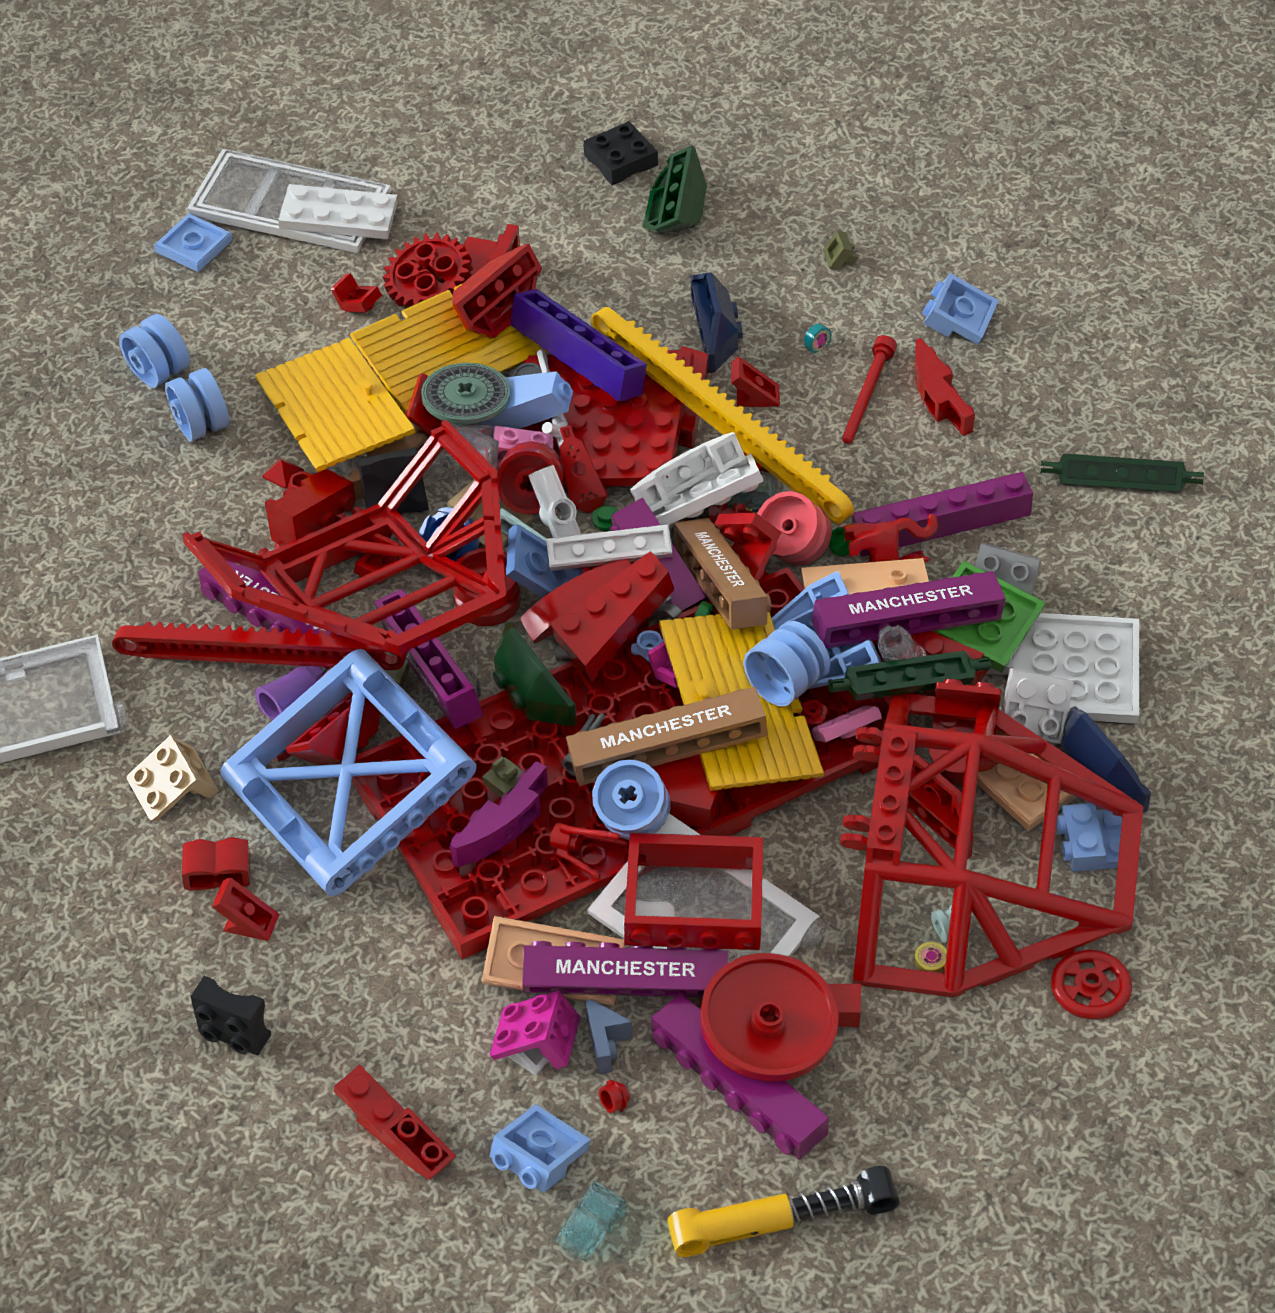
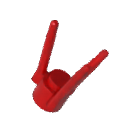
(569, 839)

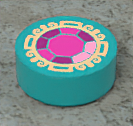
(817, 338)

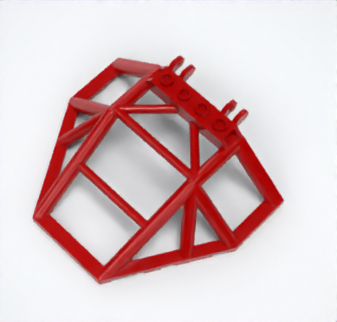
(353, 536)
(969, 887)

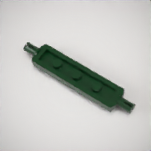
(1122, 472)
(907, 675)

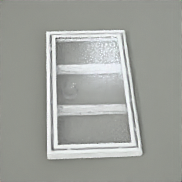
(251, 193)

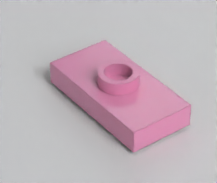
(846, 724)

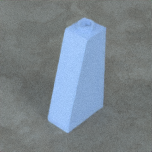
(533, 400)

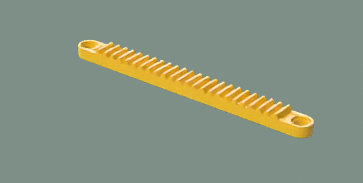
(724, 415)

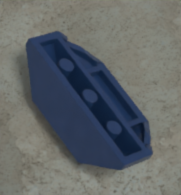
(715, 319)
(1095, 751)

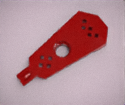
(581, 483)

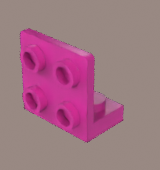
(538, 1022)

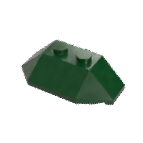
(677, 194)
(530, 682)

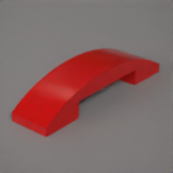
(538, 617)

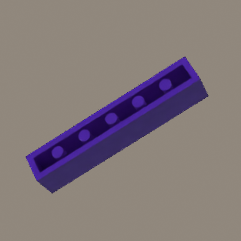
(578, 345)

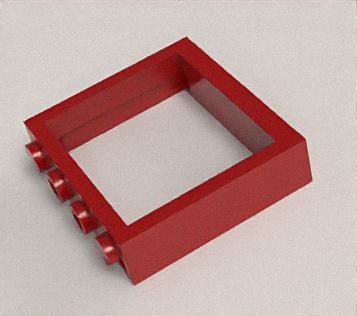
(697, 852)

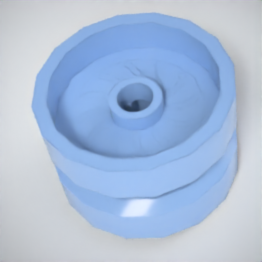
(154, 350)
(197, 404)
(629, 780)

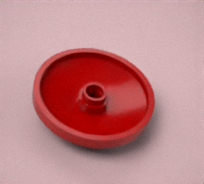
(769, 1017)

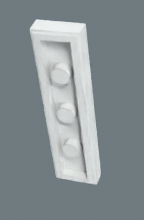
(608, 547)

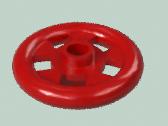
(1102, 962)

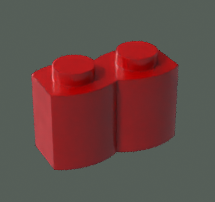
(209, 863)

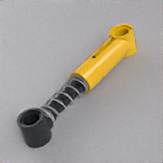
(697, 1231)

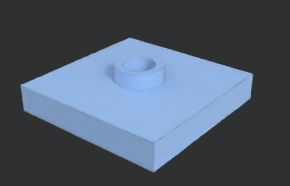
(193, 242)

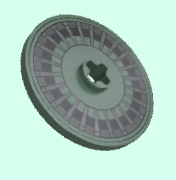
(465, 393)

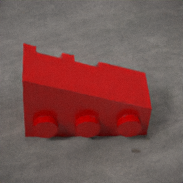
(309, 506)

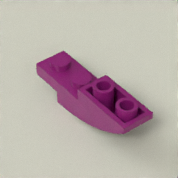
(500, 824)

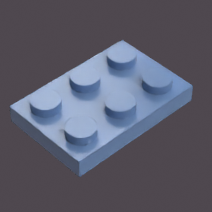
(530, 563)

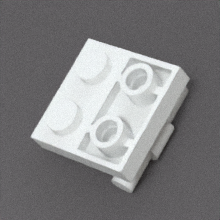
(1038, 702)

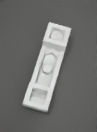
(688, 469)

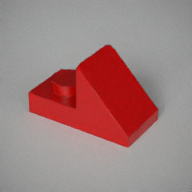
(753, 386)
(244, 911)

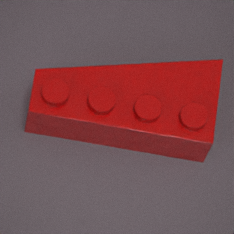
(611, 614)

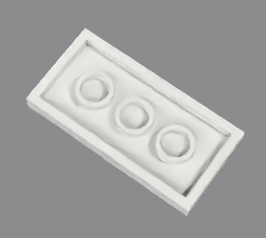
(337, 211)
(711, 490)

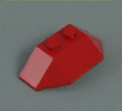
(488, 296)
(326, 738)
(938, 805)

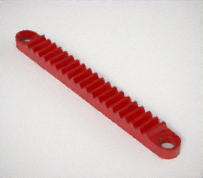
(244, 646)

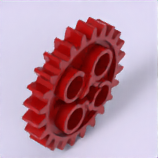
(440, 261)

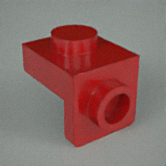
(354, 297)
(372, 562)

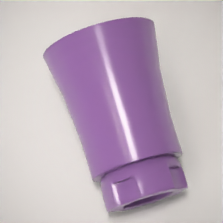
(281, 693)

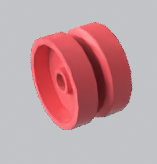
(802, 526)

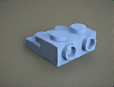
(959, 309)
(1090, 837)
(537, 1148)

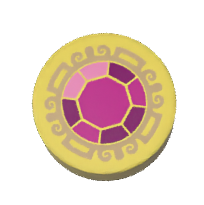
(930, 957)

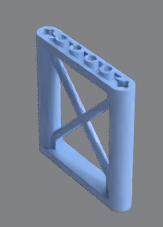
(326, 863)

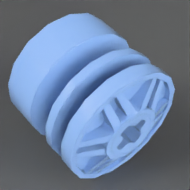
(786, 663)

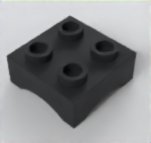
(620, 152)
(381, 472)
(230, 1017)

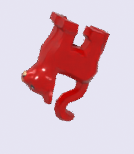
(883, 538)

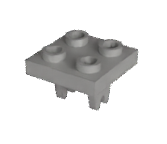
(1009, 566)

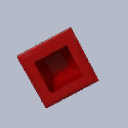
(281, 472)

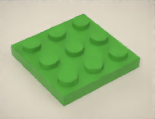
(999, 637)

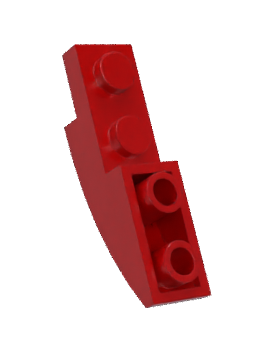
(935, 389)
(393, 1125)

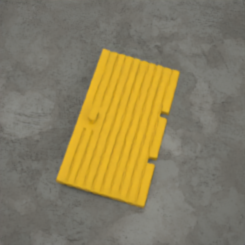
(433, 339)
(334, 404)
(710, 664)

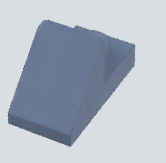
(606, 1029)

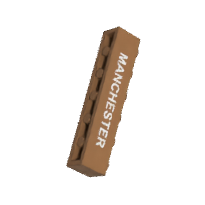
(721, 574)
(669, 734)

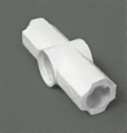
(551, 494)

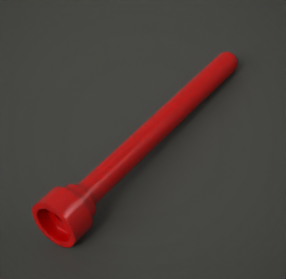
(882, 349)

